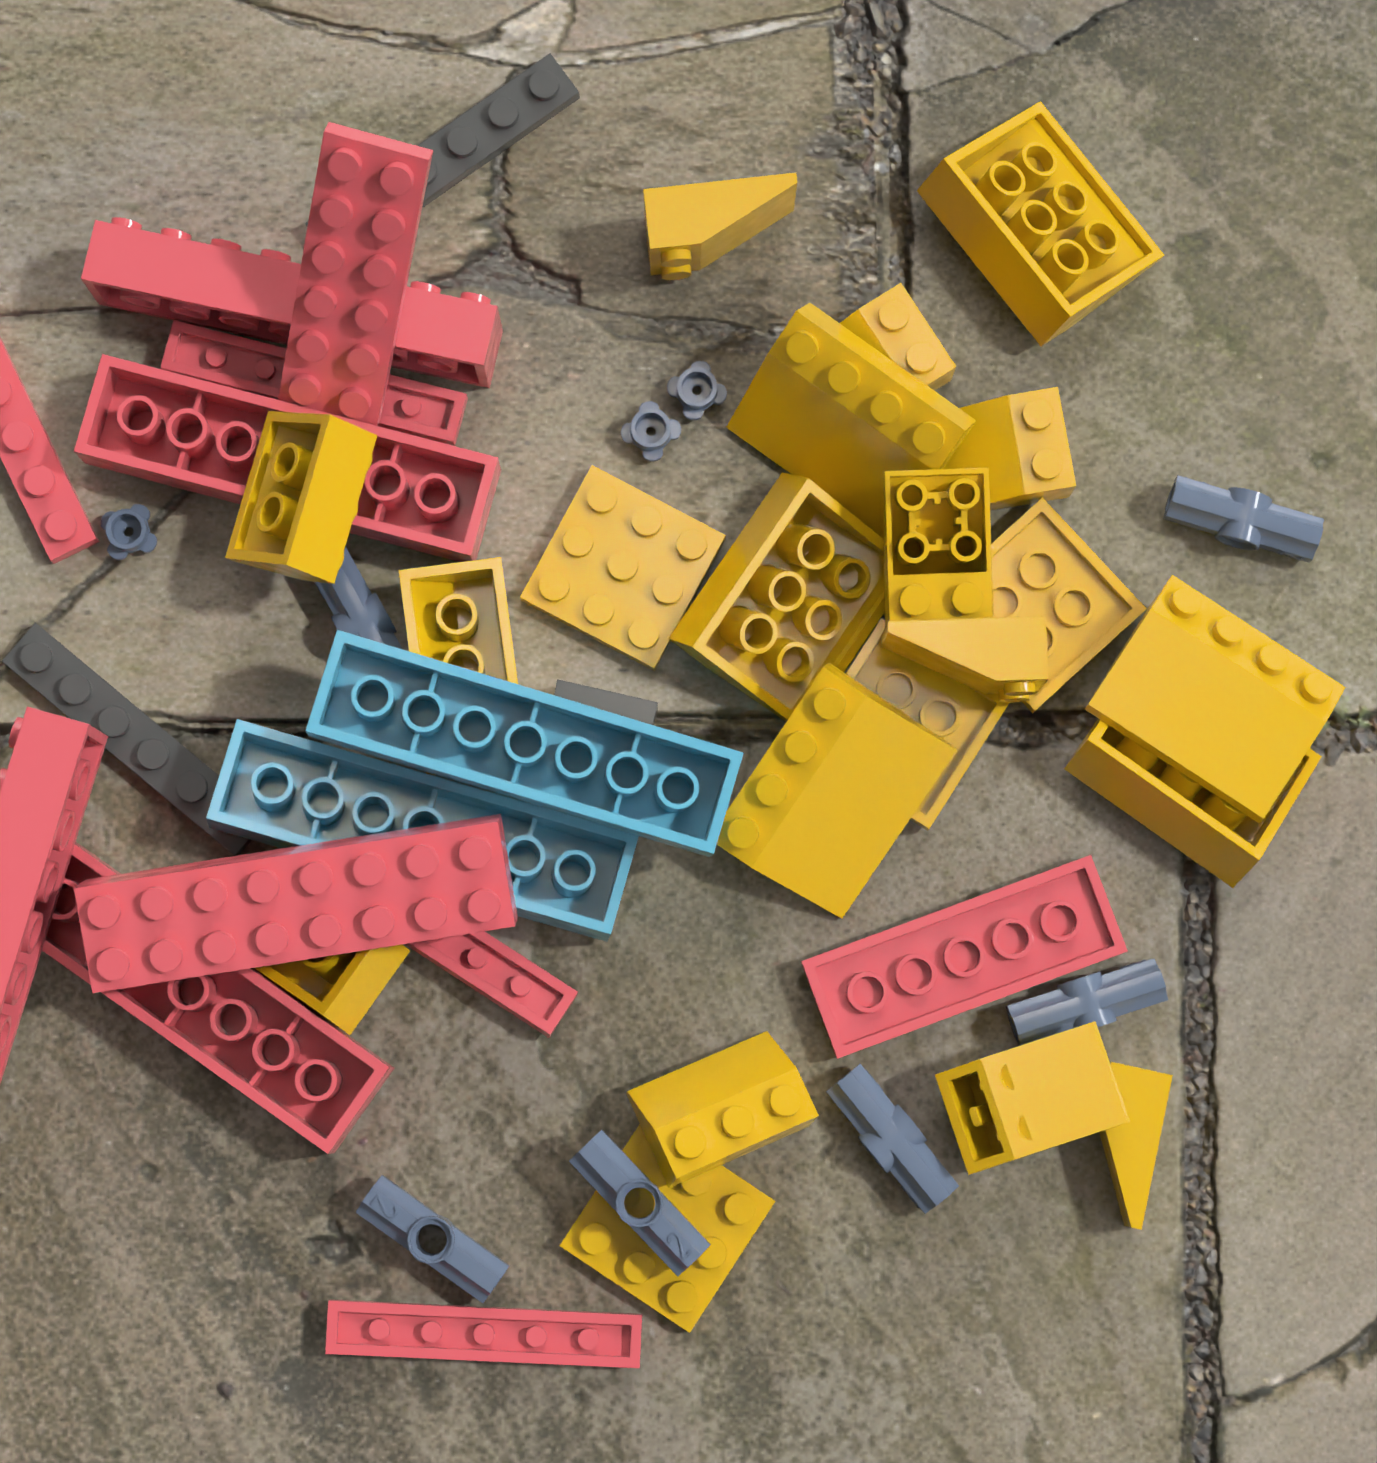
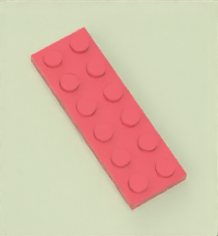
(354, 272)
(963, 956)

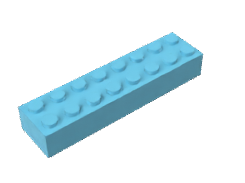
(524, 743)
(310, 793)

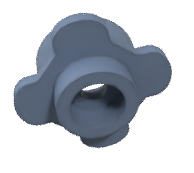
(700, 376)
(650, 416)
(115, 524)

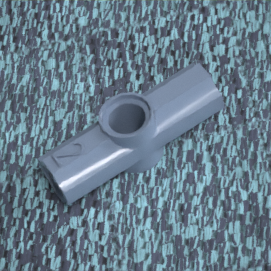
(1243, 519)
(355, 606)
(1088, 1000)
(892, 1139)
(403, 1218)
(665, 1228)

